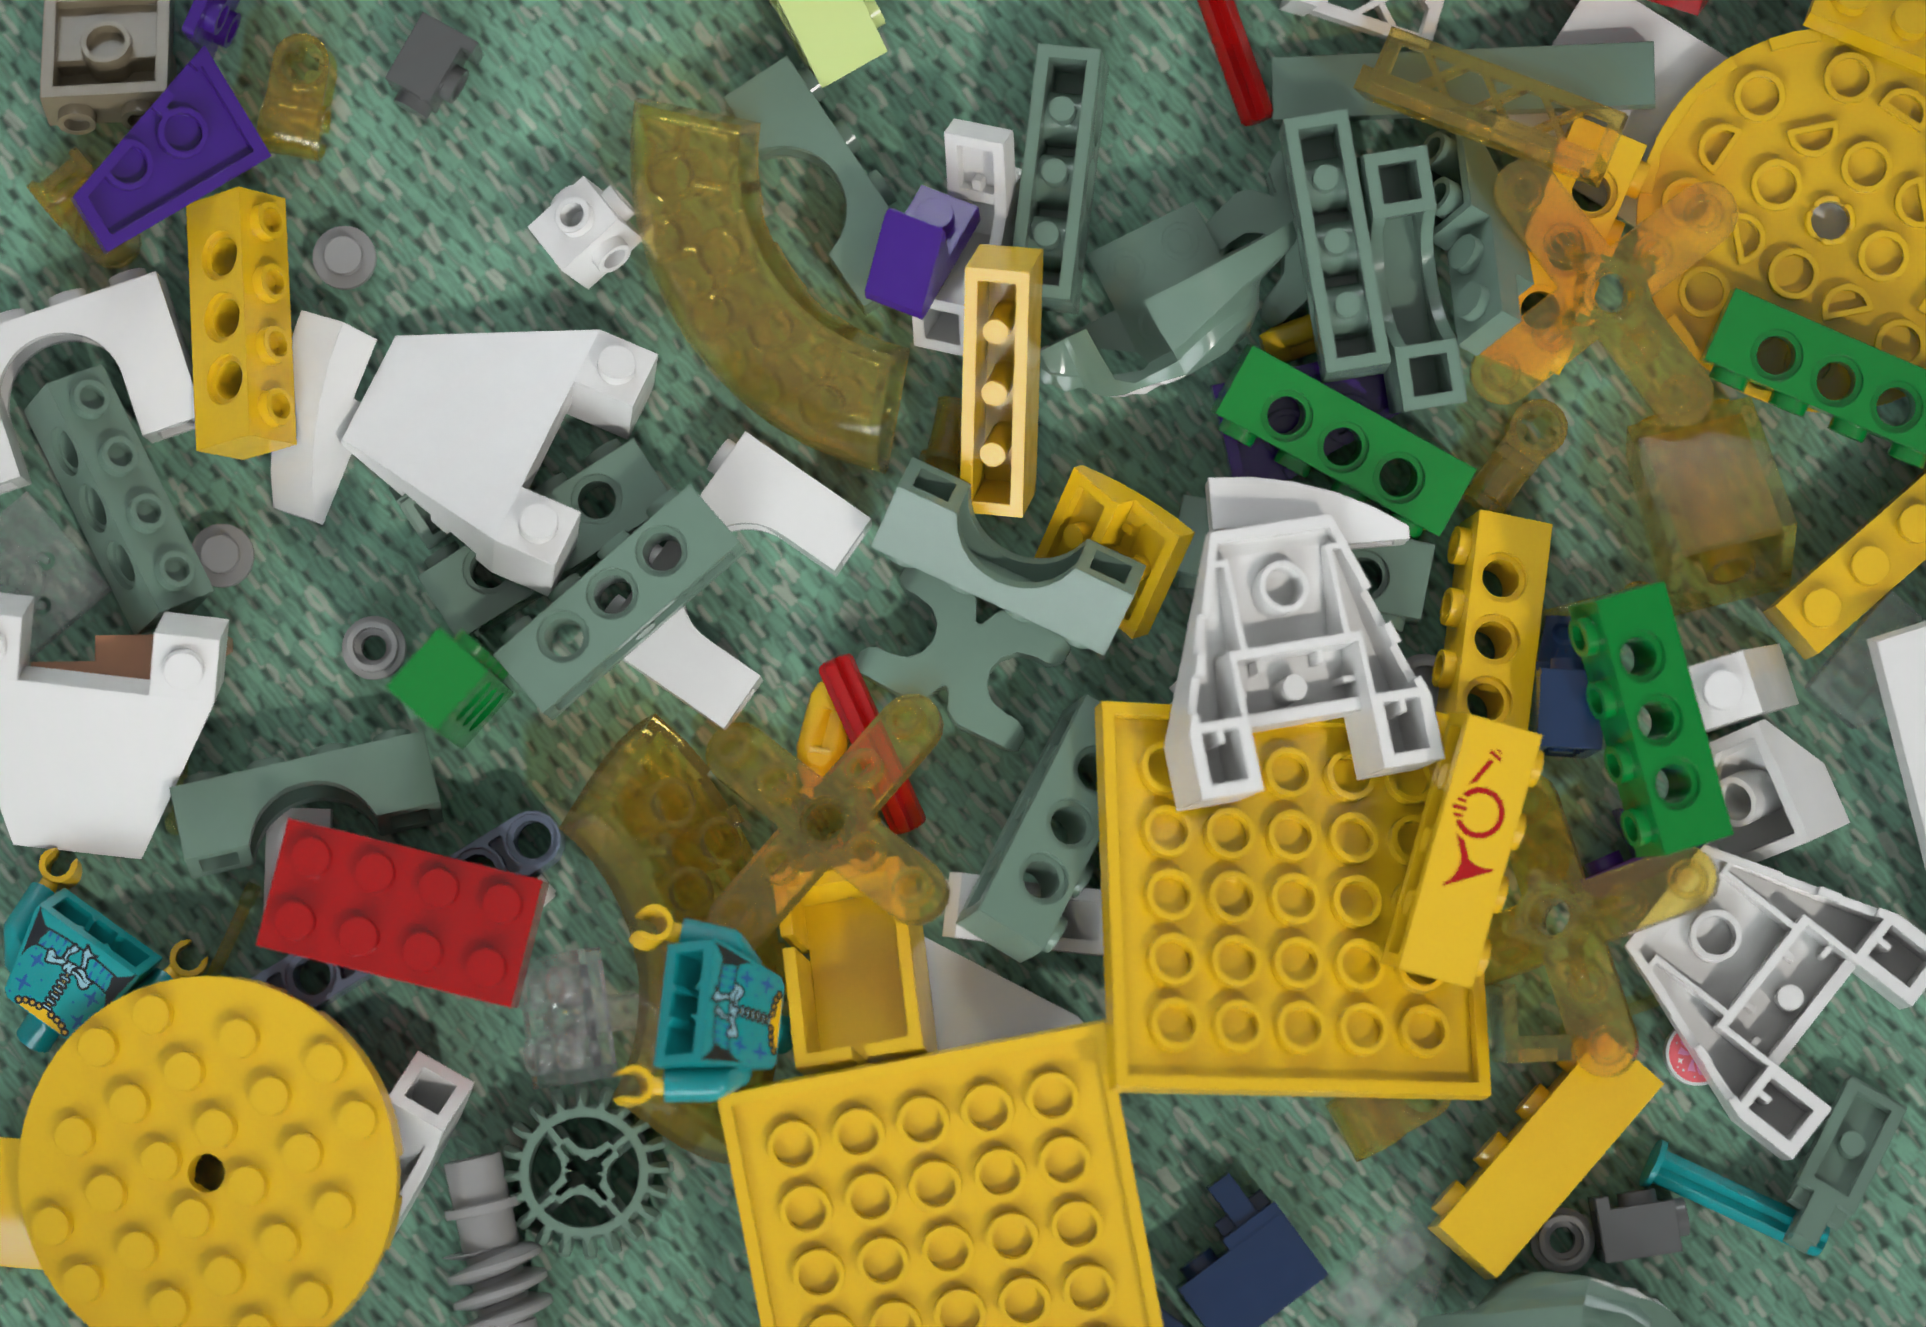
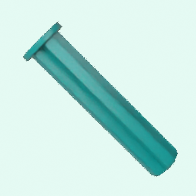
(1720, 1194)

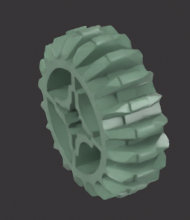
(542, 1207)

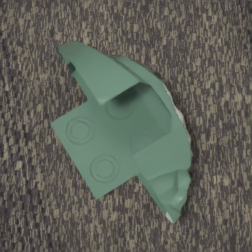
(1171, 305)
(1558, 1301)

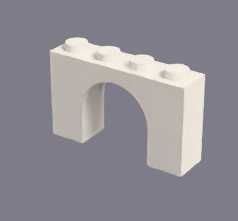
(129, 321)
(748, 492)

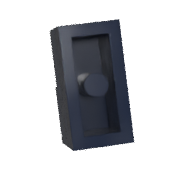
(1559, 696)
(1257, 1272)

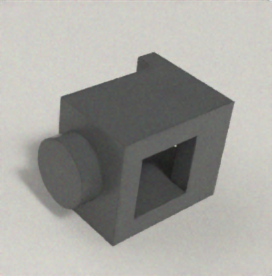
(431, 66)
(1638, 1225)

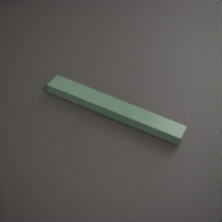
(1602, 72)

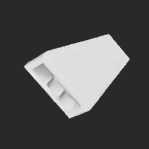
(1742, 686)

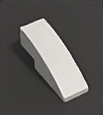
(327, 372)
(1257, 501)

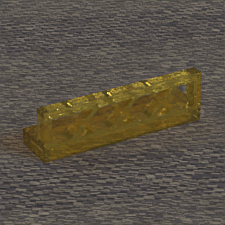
(1476, 120)

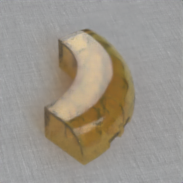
(743, 300)
(672, 842)

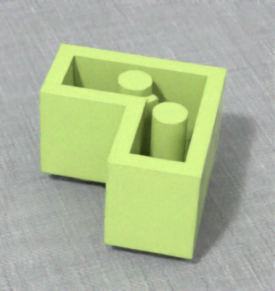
(833, 34)

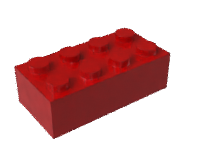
(402, 913)

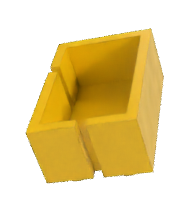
(864, 985)

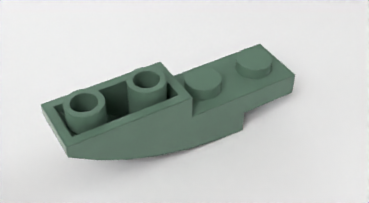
(1483, 252)

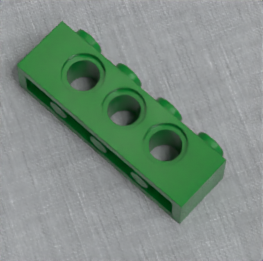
(1751, 320)
(1436, 476)
(452, 686)
(1677, 741)

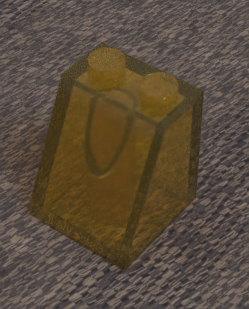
(1712, 506)

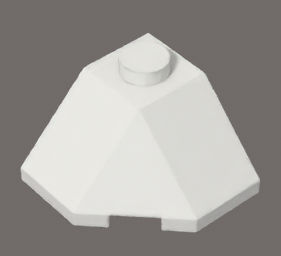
(1773, 793)

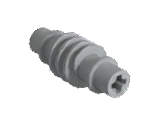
(492, 1246)

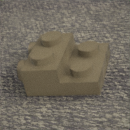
(104, 60)

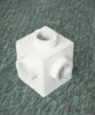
(587, 231)

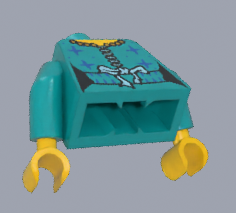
(72, 958)
(715, 1012)

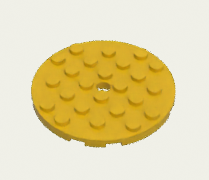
(1783, 133)
(226, 1075)

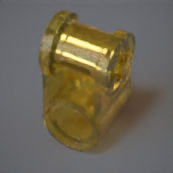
(297, 109)
(55, 197)
(1377, 1123)

